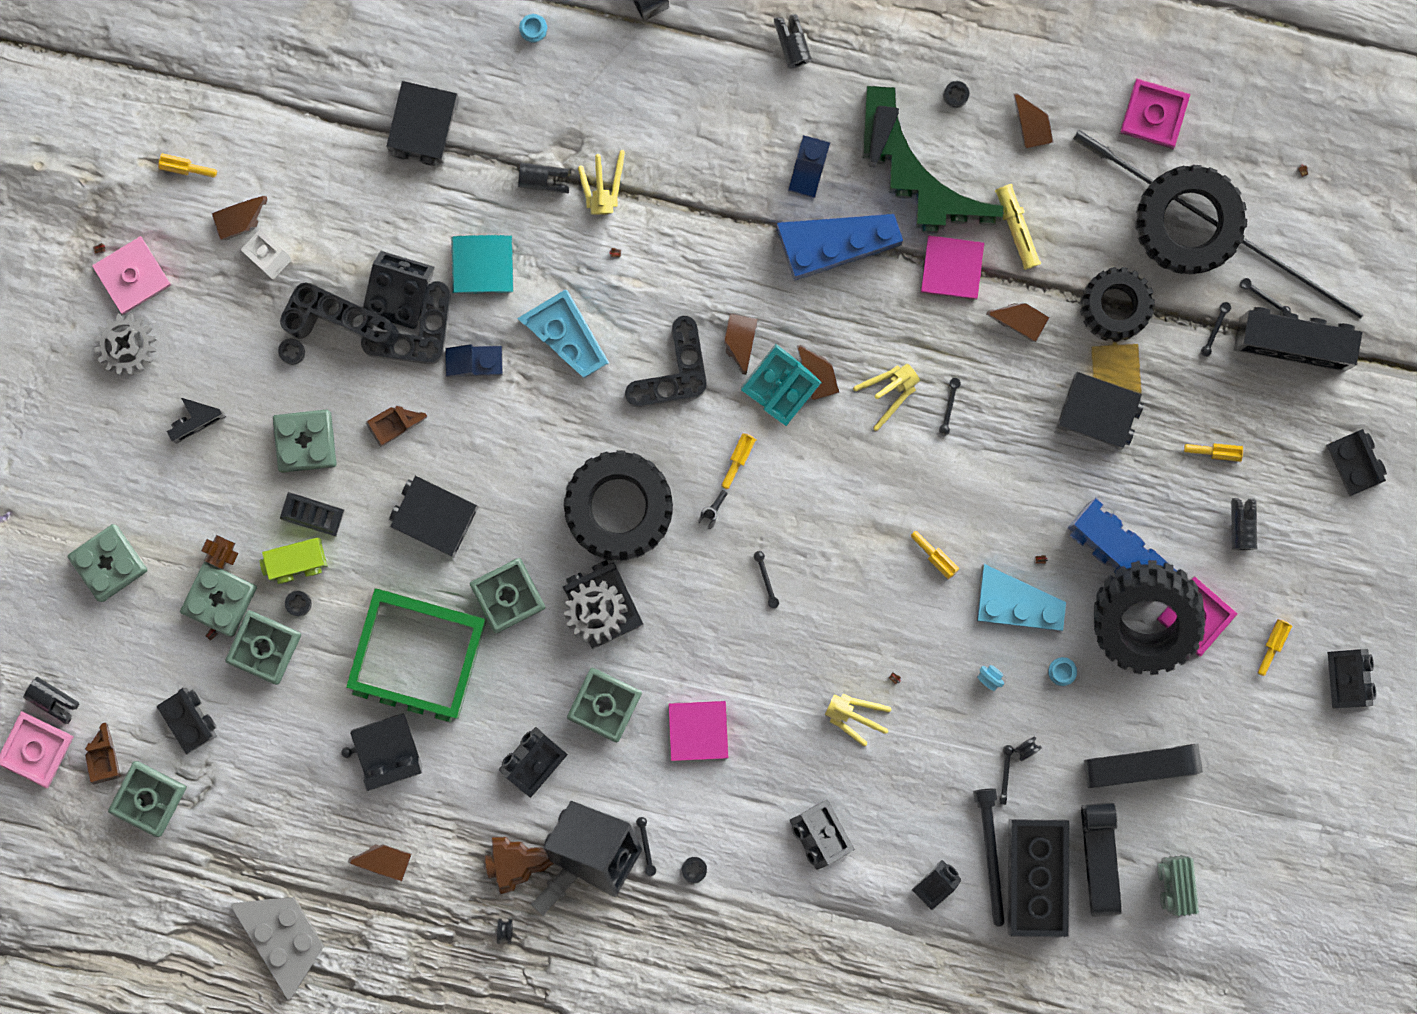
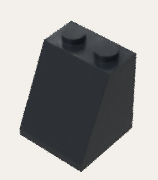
(593, 847)

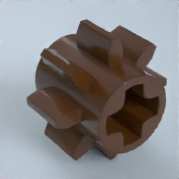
(219, 552)

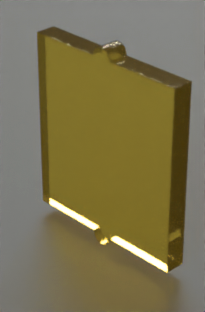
(1117, 365)

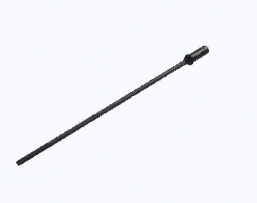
(1104, 152)

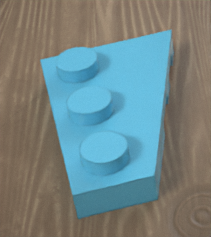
(566, 332)
(1017, 603)

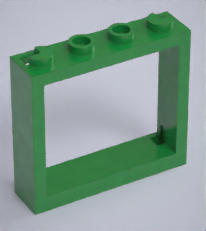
(414, 704)

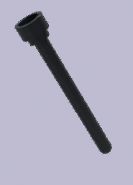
(985, 800)

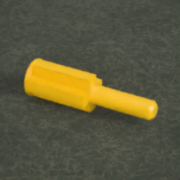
(183, 166)
(1217, 451)
(739, 457)
(936, 557)
(1275, 643)

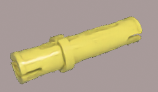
(1017, 226)

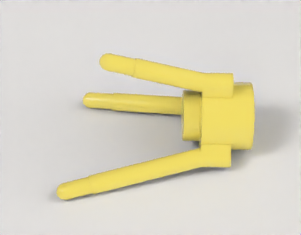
(602, 202)
(903, 379)
(841, 710)

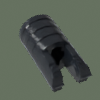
(794, 44)
(536, 177)
(1244, 524)
(45, 697)

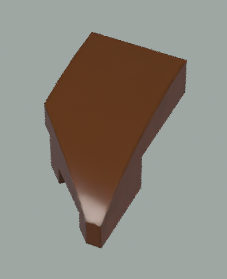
(1033, 123)
(238, 217)
(1021, 318)
(740, 340)
(822, 370)
(393, 423)
(101, 757)
(383, 860)

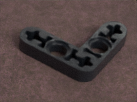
(425, 336)
(685, 371)

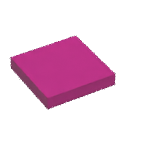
(1155, 113)
(952, 267)
(1217, 616)
(698, 730)

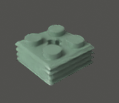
(319, 452)
(125, 564)
(501, 613)
(224, 617)
(256, 630)
(586, 711)
(129, 805)
(1179, 885)

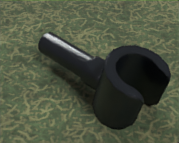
(711, 512)

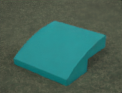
(482, 264)
(780, 385)

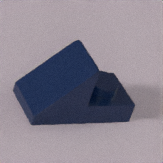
(809, 166)
(474, 361)

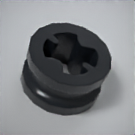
(960, 86)
(295, 343)
(303, 610)
(1027, 748)
(699, 877)
(504, 931)

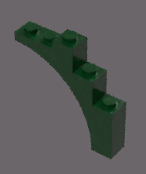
(909, 177)

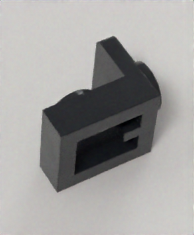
(937, 884)

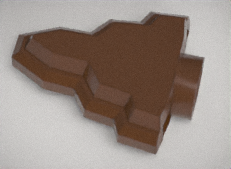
(514, 863)

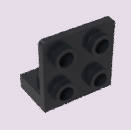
(397, 288)
(386, 751)

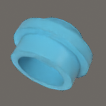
(533, 28)
(1062, 671)
(991, 677)

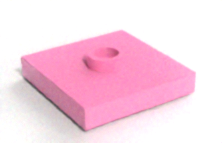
(131, 275)
(34, 749)

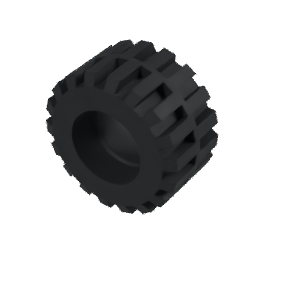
(1131, 285)

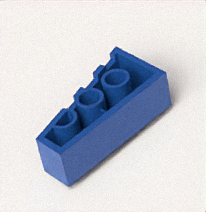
(830, 243)
(1108, 540)

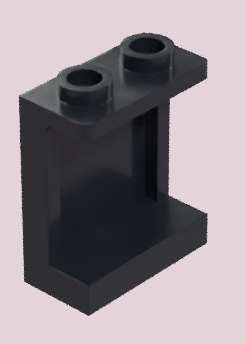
(421, 123)
(1100, 410)
(433, 515)
(612, 577)

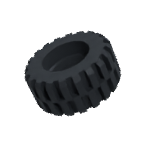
(1219, 192)
(611, 467)
(1154, 650)

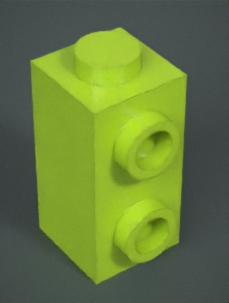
(293, 559)

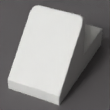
(266, 254)

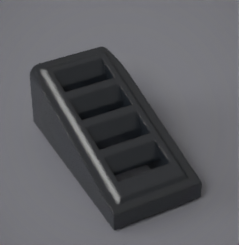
(882, 126)
(288, 507)

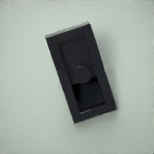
(201, 418)

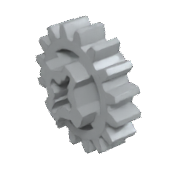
(119, 353)
(601, 602)

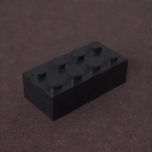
(1298, 340)
(1038, 877)

